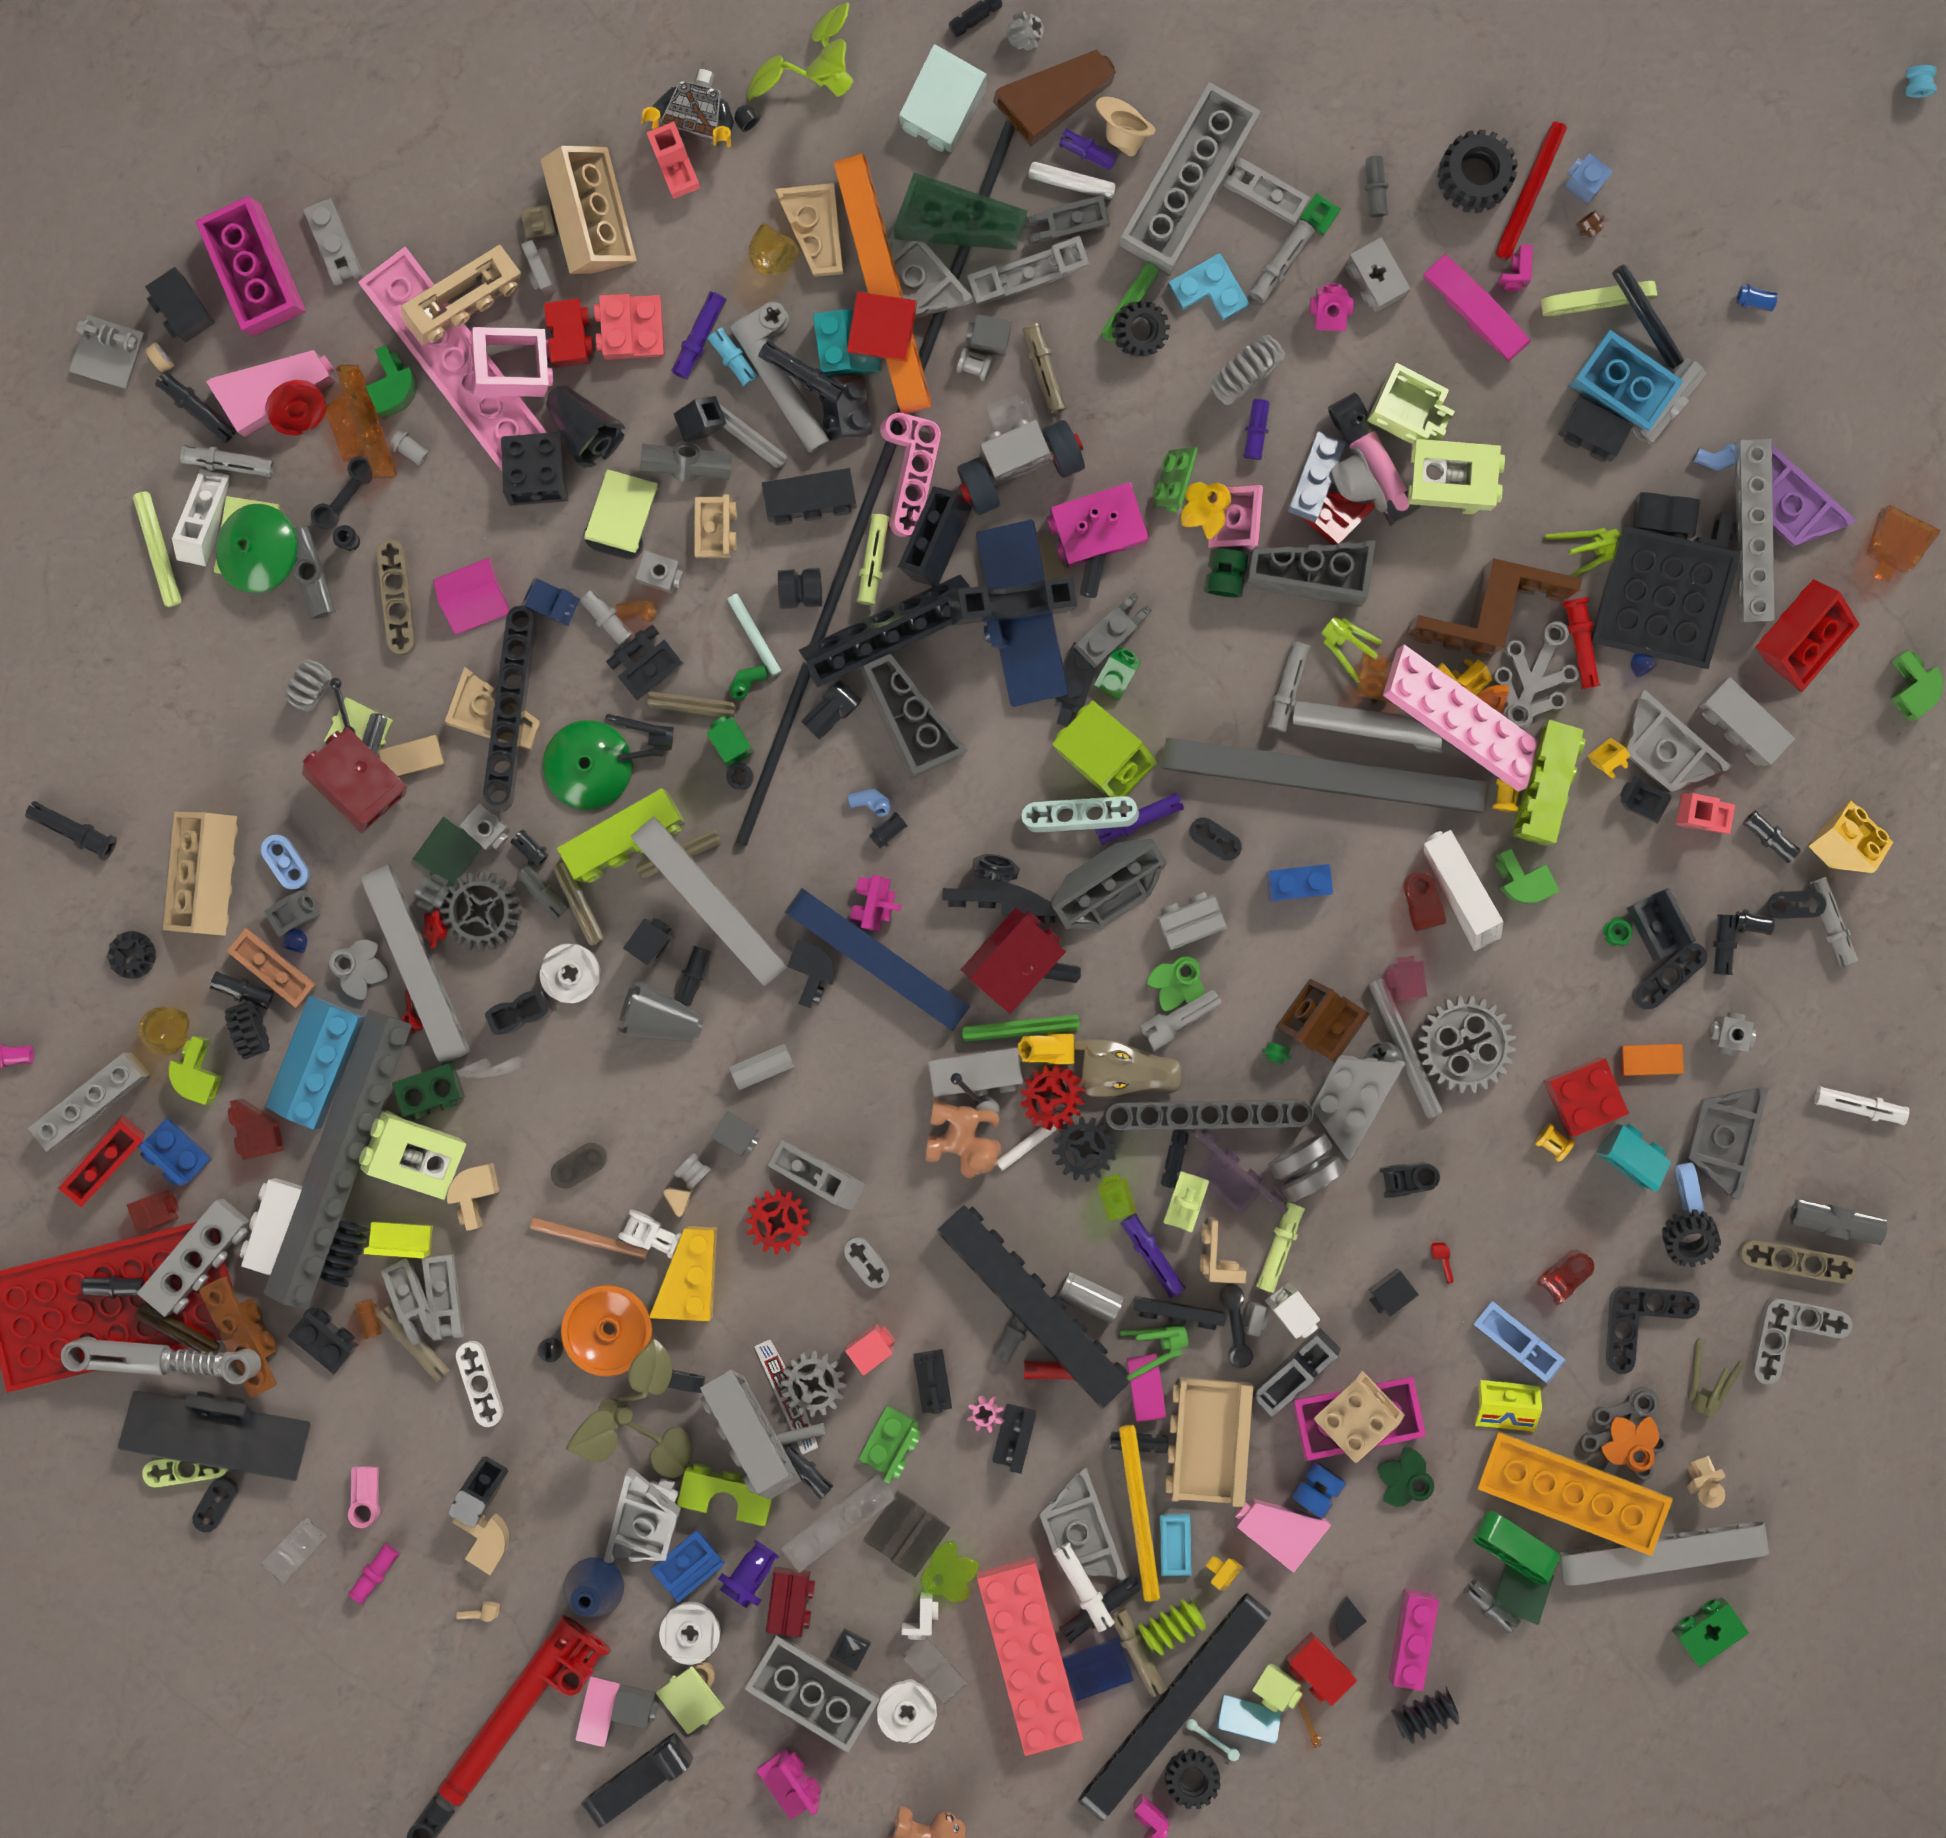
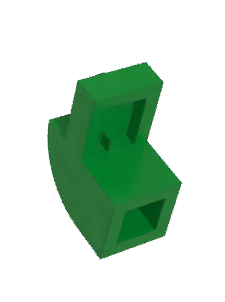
(397, 389)

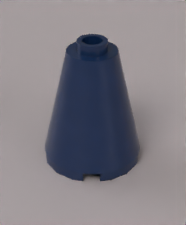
(593, 1587)

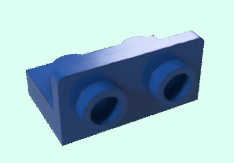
(174, 1153)

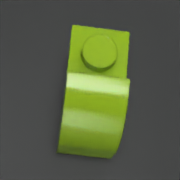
(189, 1077)

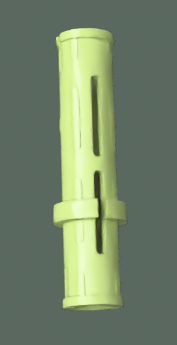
(867, 594)
(1280, 1247)

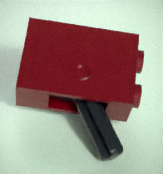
(354, 775)
(1017, 960)

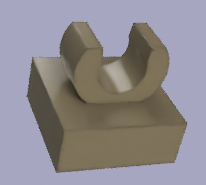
(538, 222)

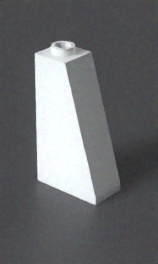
(1463, 890)

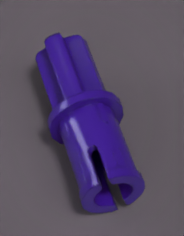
(1088, 149)
(1256, 429)

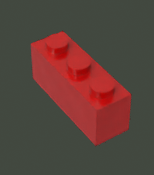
(101, 1160)

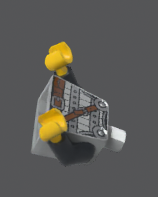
(695, 109)

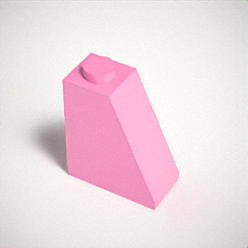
(1281, 1530)

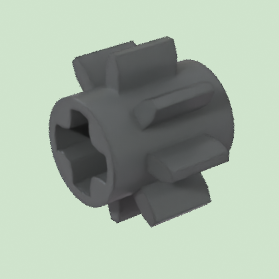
(432, 892)

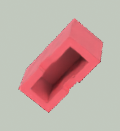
(871, 1348)

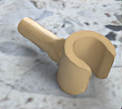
(489, 1611)

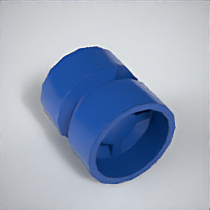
(1312, 1498)

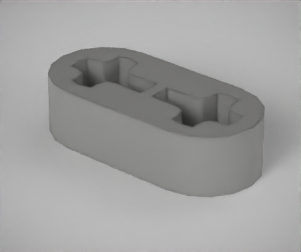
(860, 1266)

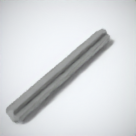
(1403, 1042)

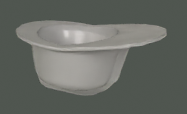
(1357, 482)

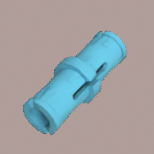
(732, 357)

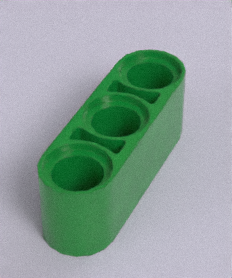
(1516, 1547)

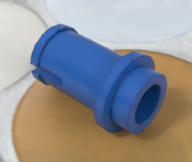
(1756, 298)

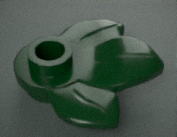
(1401, 1477)

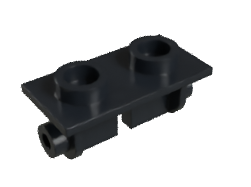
(932, 1381)

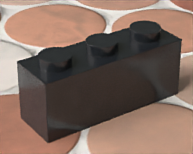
(809, 496)
(935, 536)

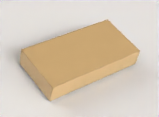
(413, 756)

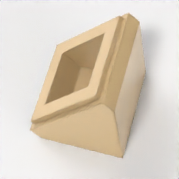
(678, 1199)

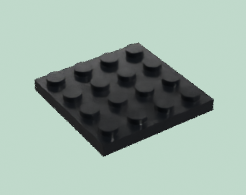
(1665, 596)

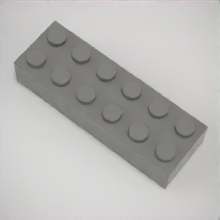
(1189, 178)

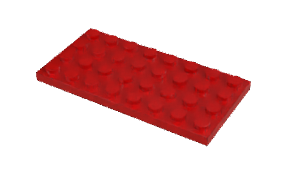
(47, 1309)

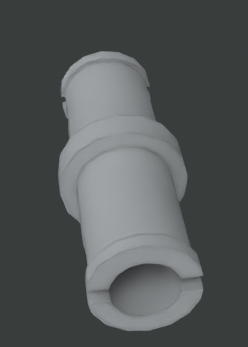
(606, 617)

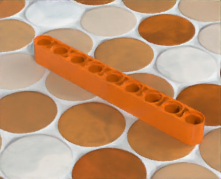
(879, 271)

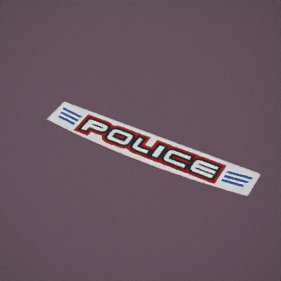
(774, 1369)

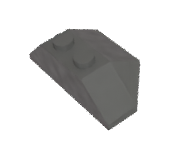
(1109, 884)

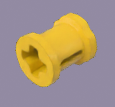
(1506, 798)
(1545, 1139)

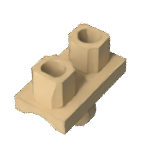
(1707, 1482)

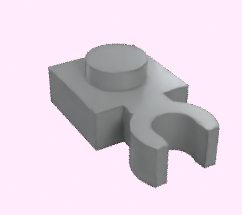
(539, 275)

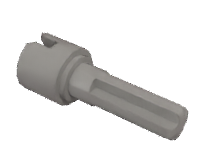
(1162, 1028)

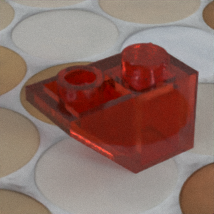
(256, 1131)

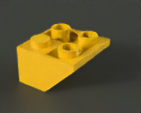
(1851, 841)

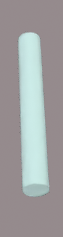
(754, 635)

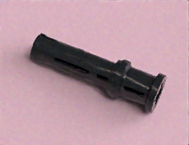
(82, 835)

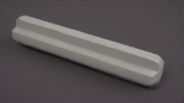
(753, 440)

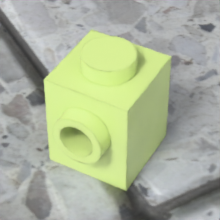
(1278, 1689)

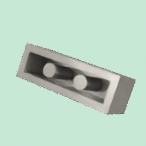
(1745, 723)
(978, 1072)

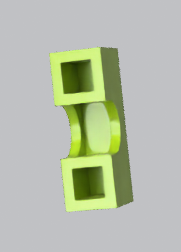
(702, 1484)

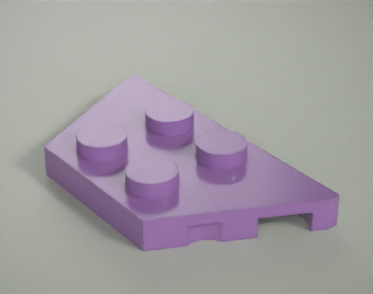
(1801, 506)

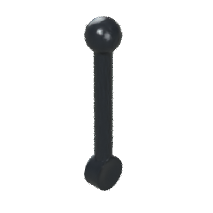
(335, 684)

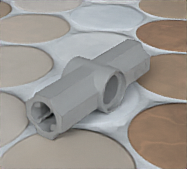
(1692, 374)

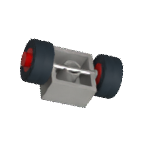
(1017, 454)

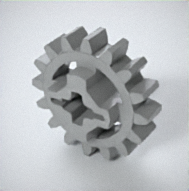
(826, 1390)

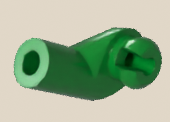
(744, 679)

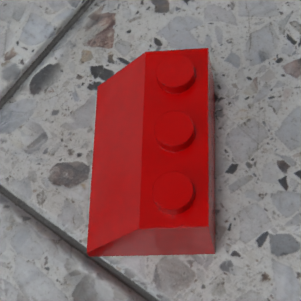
(1808, 634)

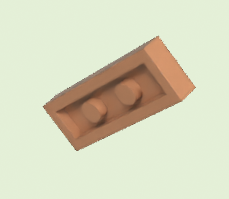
(271, 968)

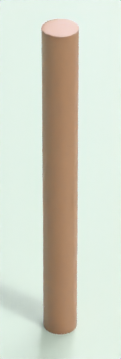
(588, 1238)

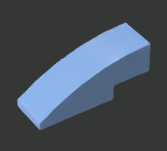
(1520, 1342)

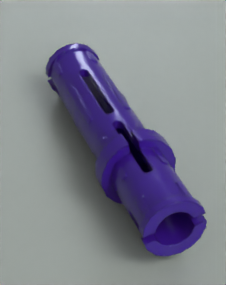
(693, 345)
(1146, 816)
(1149, 1250)

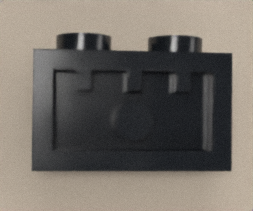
(323, 1339)
(1014, 1437)

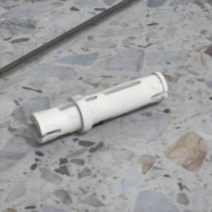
(1895, 1113)
(1089, 1597)

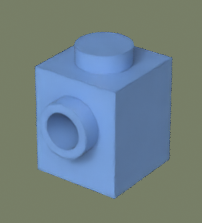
(1587, 177)

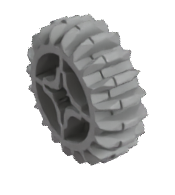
(1247, 369)

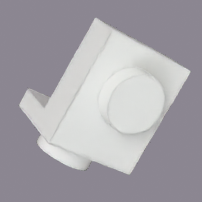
(928, 1612)

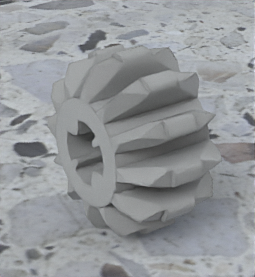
(308, 685)

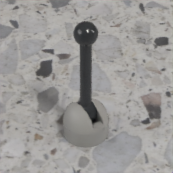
(980, 1103)

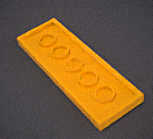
(1575, 1493)

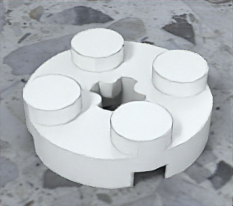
(564, 989)
(678, 1619)
(909, 1694)

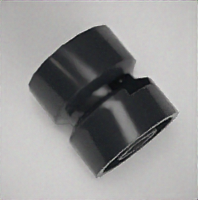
(799, 588)

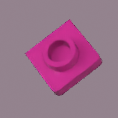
(1522, 266)
(1148, 1815)

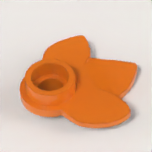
(1630, 1439)

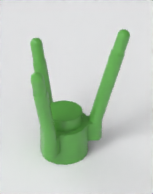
(1170, 1337)

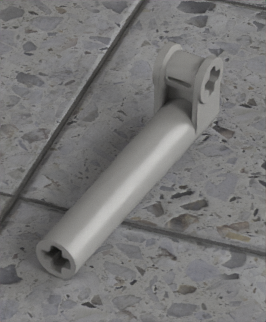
(752, 333)
(1368, 723)

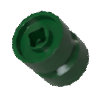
(1225, 583)

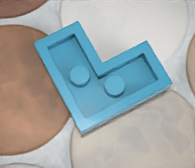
(1213, 280)

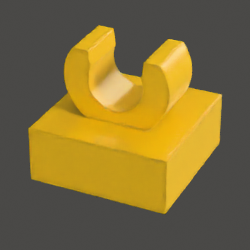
(1475, 677)
(1609, 756)
(1224, 1572)

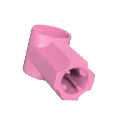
(364, 1492)

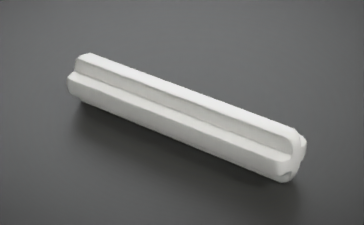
(1071, 180)

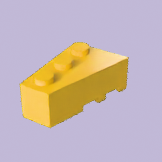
(690, 1279)

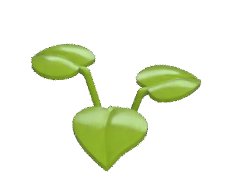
(826, 69)

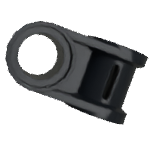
(1407, 1179)

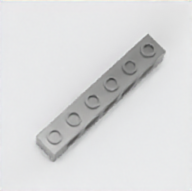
(1754, 530)

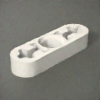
(494, 1402)

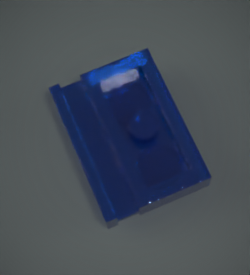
(1097, 1669)

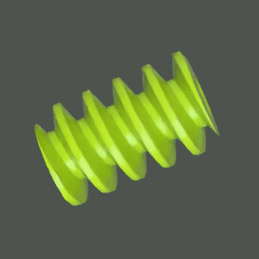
(1172, 1626)

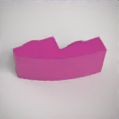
(1146, 1390)

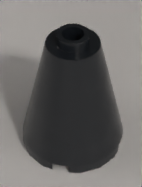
(584, 426)

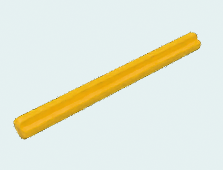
(1139, 1513)

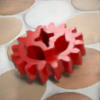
(1052, 1086)
(790, 1227)

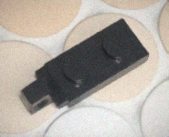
(1079, 677)

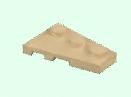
(474, 709)

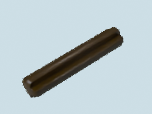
(177, 1330)

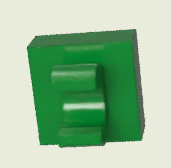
(1320, 214)

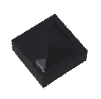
(850, 1649)

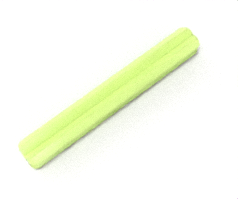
(157, 549)

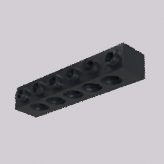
(881, 633)

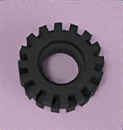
(1157, 328)
(247, 1030)
(1687, 1225)
(1202, 1794)

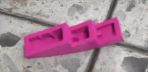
(1477, 308)

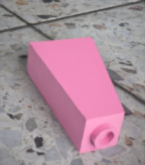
(246, 391)

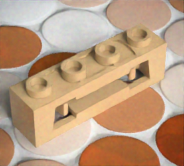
(499, 278)

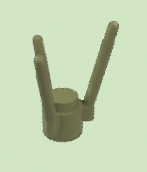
(1709, 1400)

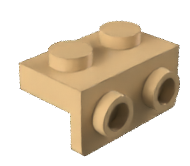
(714, 527)

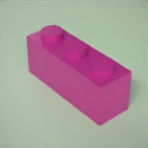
(1413, 1639)

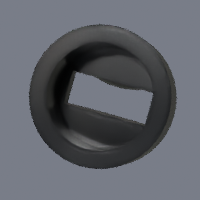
(746, 117)
(556, 1349)

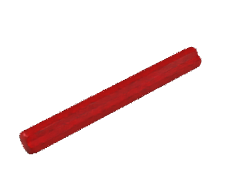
(1531, 190)

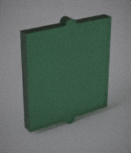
(447, 851)
(1521, 1595)

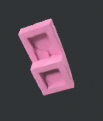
(597, 1712)

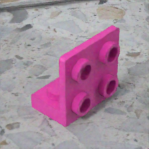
(790, 1784)

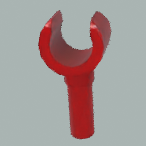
(409, 1016)
(1441, 1252)

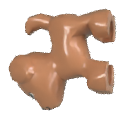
(977, 1154)
(943, 1826)

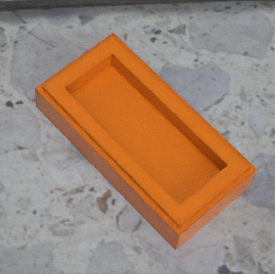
(1652, 1059)

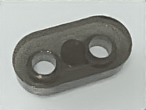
(579, 1164)

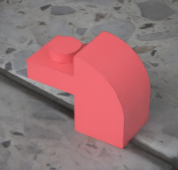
(673, 160)
(1705, 813)

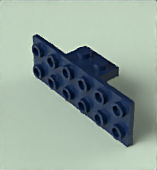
(1025, 644)

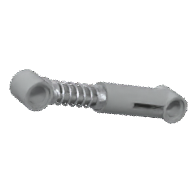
(157, 1359)

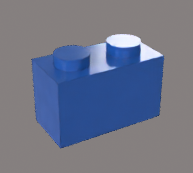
(1299, 882)

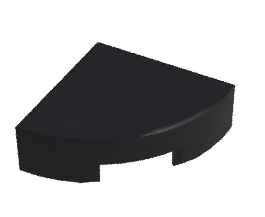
(1348, 1618)

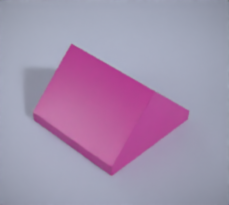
(471, 596)

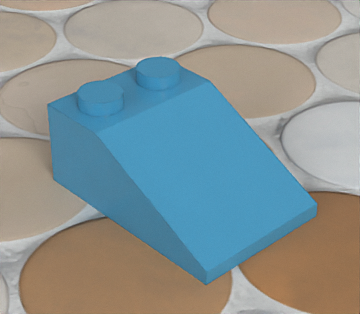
(1625, 381)

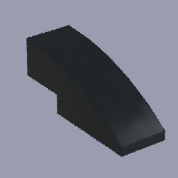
(1296, 1372)

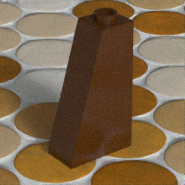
(1052, 95)

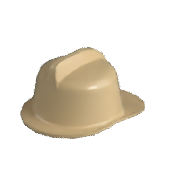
(1124, 125)

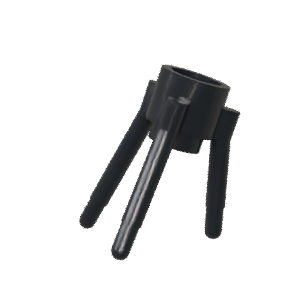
(658, 736)

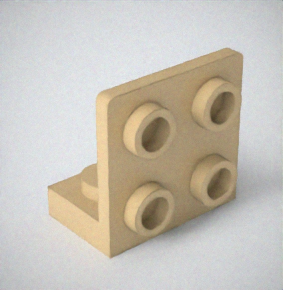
(1226, 1270)
(1359, 1417)

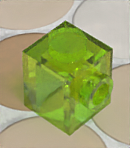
(1116, 1197)

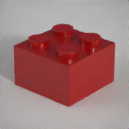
(1586, 1097)

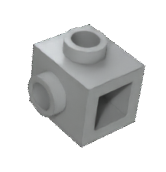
(1722, 1030)

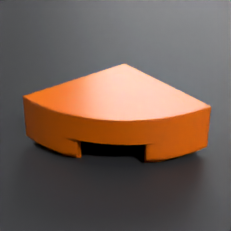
(1495, 696)

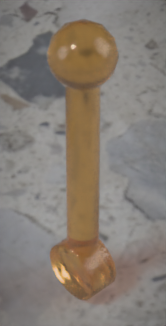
(1314, 1737)

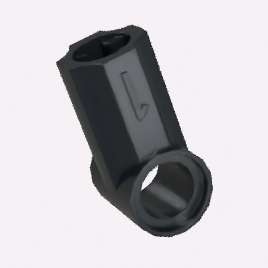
(836, 704)

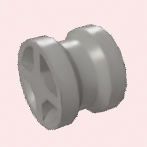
(692, 1171)

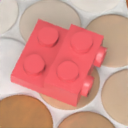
(630, 326)

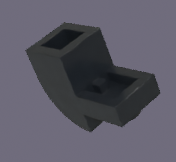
(815, 963)

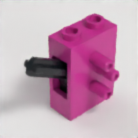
(1095, 529)

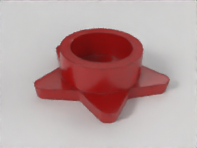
(434, 928)

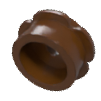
(1591, 224)

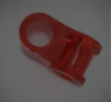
(1424, 906)
(1565, 1277)

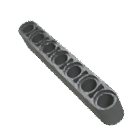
(1223, 1117)

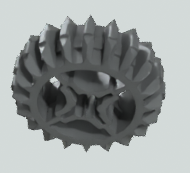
(469, 919)

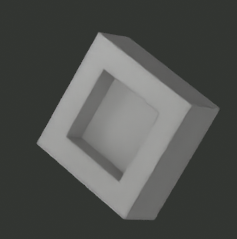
(1255, 1318)

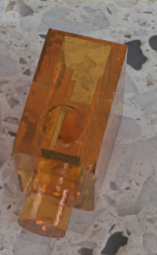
(1898, 542)

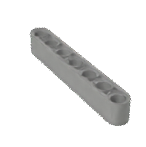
(708, 901)
(415, 964)
(1671, 1553)

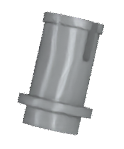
(408, 447)

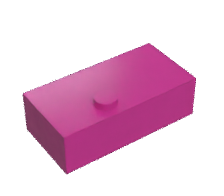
(250, 266)
(1319, 1444)

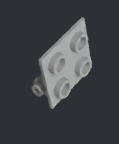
(106, 351)

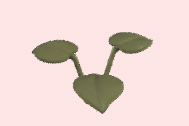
(596, 1435)

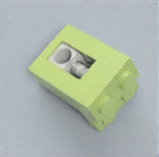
(1481, 476)
(388, 1146)

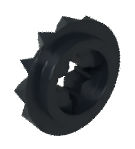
(995, 867)
(143, 949)

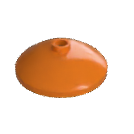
(588, 1341)

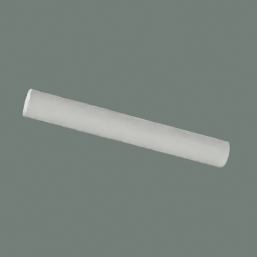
(1025, 1146)

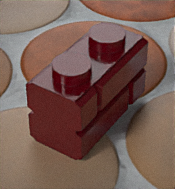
(788, 1602)

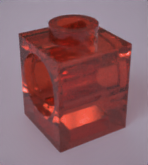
(153, 1210)

